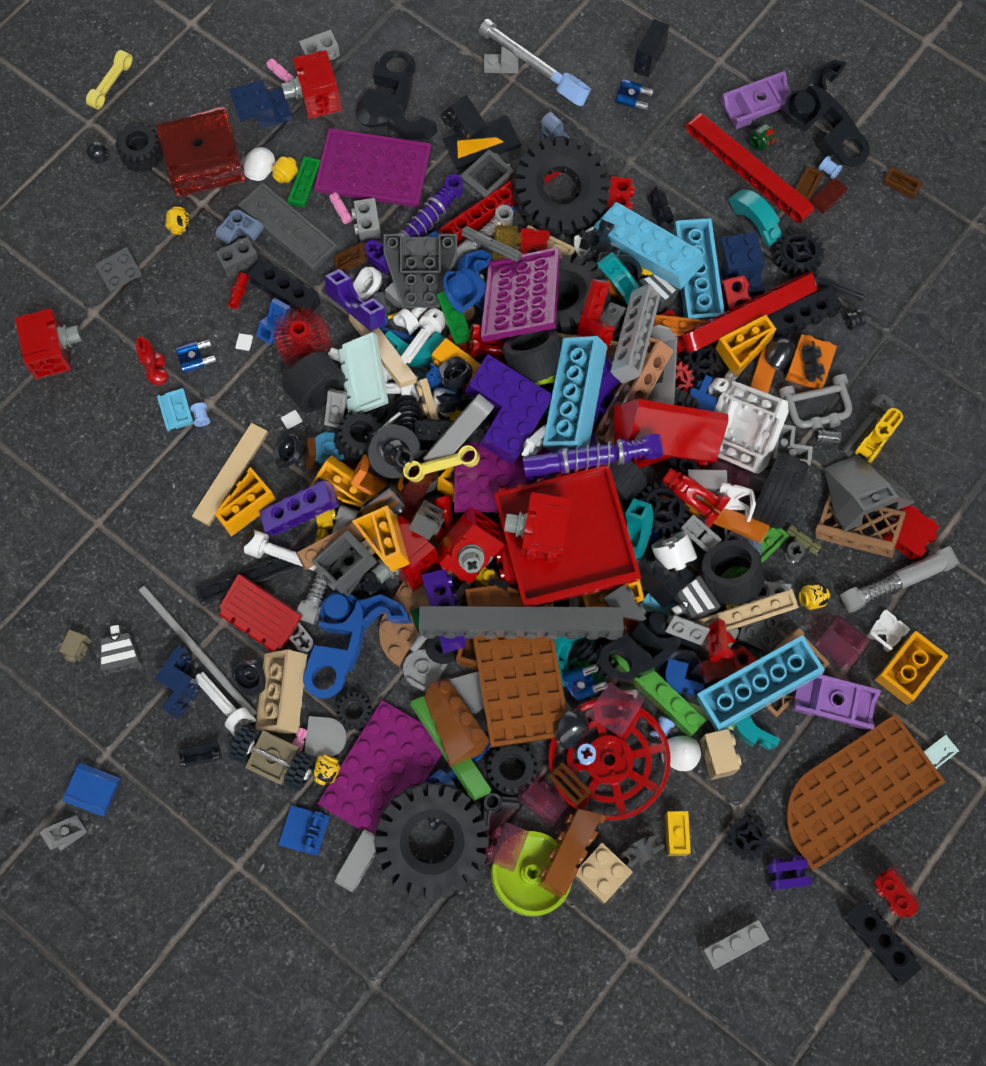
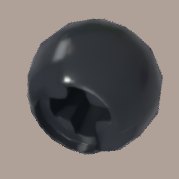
(97, 152)

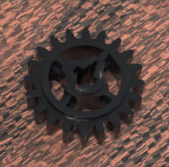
(799, 249)
(652, 493)

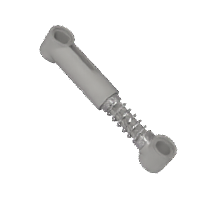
(469, 246)
(939, 562)
(311, 606)

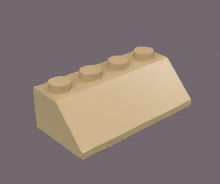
(282, 698)

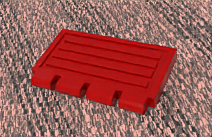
(260, 612)

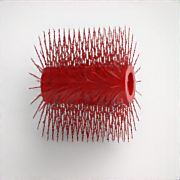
(302, 337)

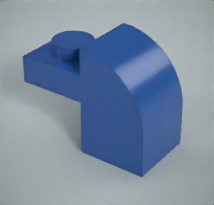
(265, 326)
(706, 401)
(675, 677)

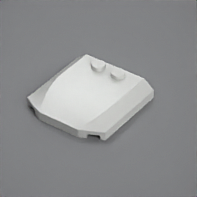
(752, 426)

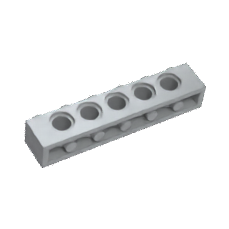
(635, 334)

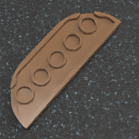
(399, 637)

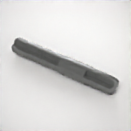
(491, 244)

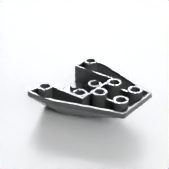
(419, 267)
(861, 489)

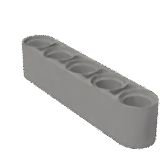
(460, 429)

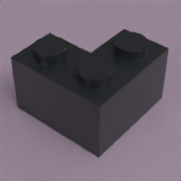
(464, 116)
(664, 584)

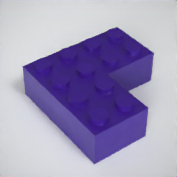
(517, 405)

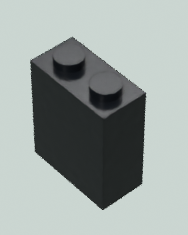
(651, 48)

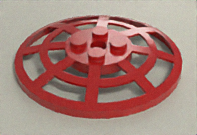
(622, 767)

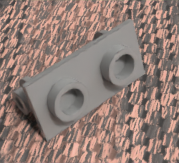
(687, 629)

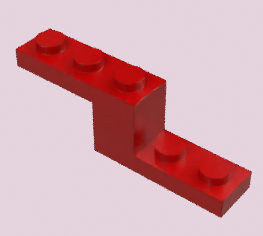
(590, 320)

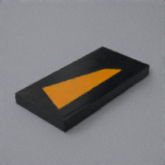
(495, 136)

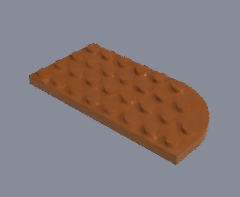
(516, 678)
(858, 791)

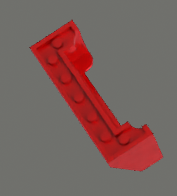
(683, 430)

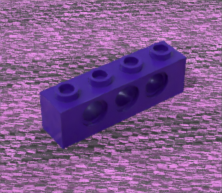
(325, 500)
(440, 581)

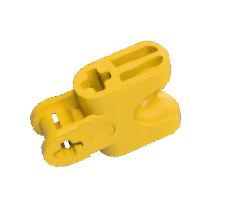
(881, 433)

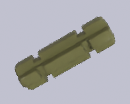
(802, 538)

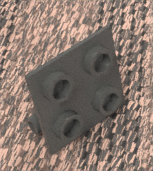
(118, 269)
(759, 633)

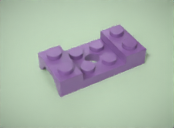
(743, 105)
(856, 704)

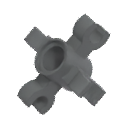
(642, 851)

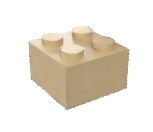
(720, 754)
(602, 873)

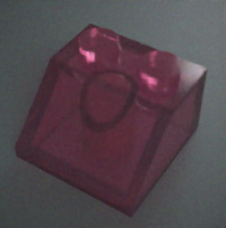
(842, 642)
(544, 803)

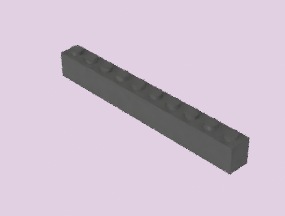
(521, 622)

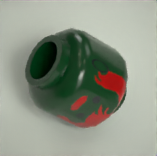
(762, 137)

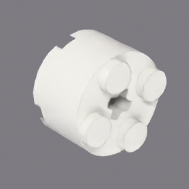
(674, 551)

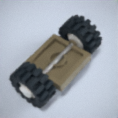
(272, 757)

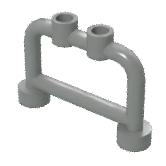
(817, 422)

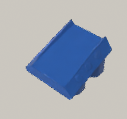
(91, 789)

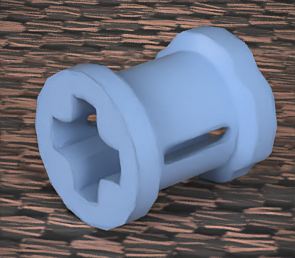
(830, 167)
(200, 414)
(665, 724)
(582, 749)

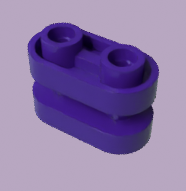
(796, 864)

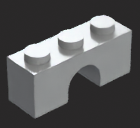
(734, 945)

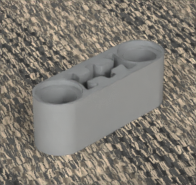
(357, 862)

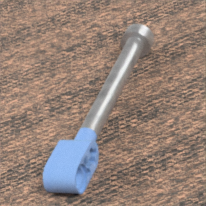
(567, 84)

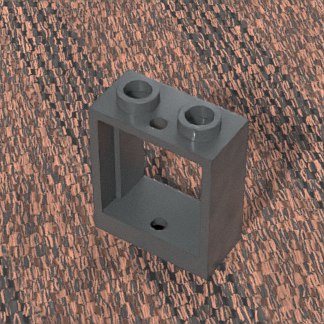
(474, 187)
(337, 549)

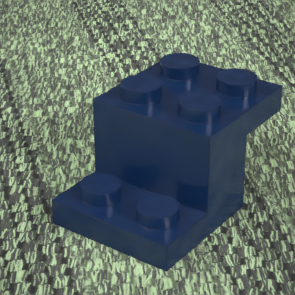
(254, 102)
(741, 258)
(181, 685)

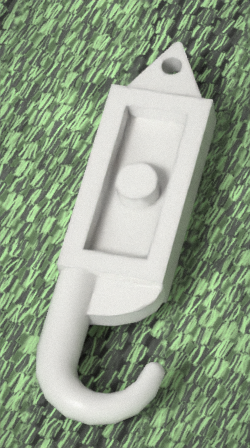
(535, 443)

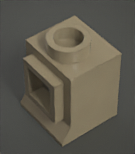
(74, 646)

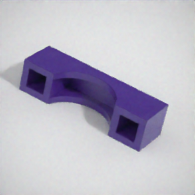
(340, 289)

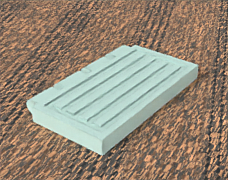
(364, 374)

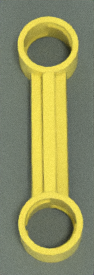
(122, 62)
(441, 463)

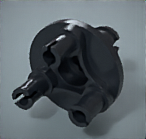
(384, 447)

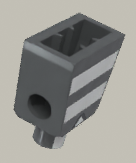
(666, 290)
(695, 601)
(119, 652)

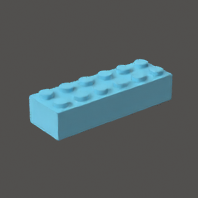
(652, 246)
(703, 292)
(575, 393)
(760, 684)

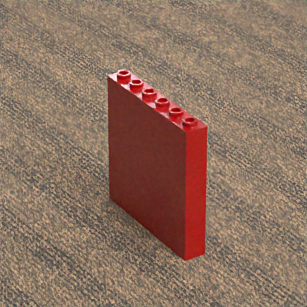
(596, 540)

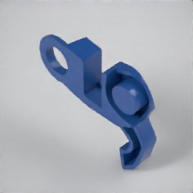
(465, 285)
(350, 618)

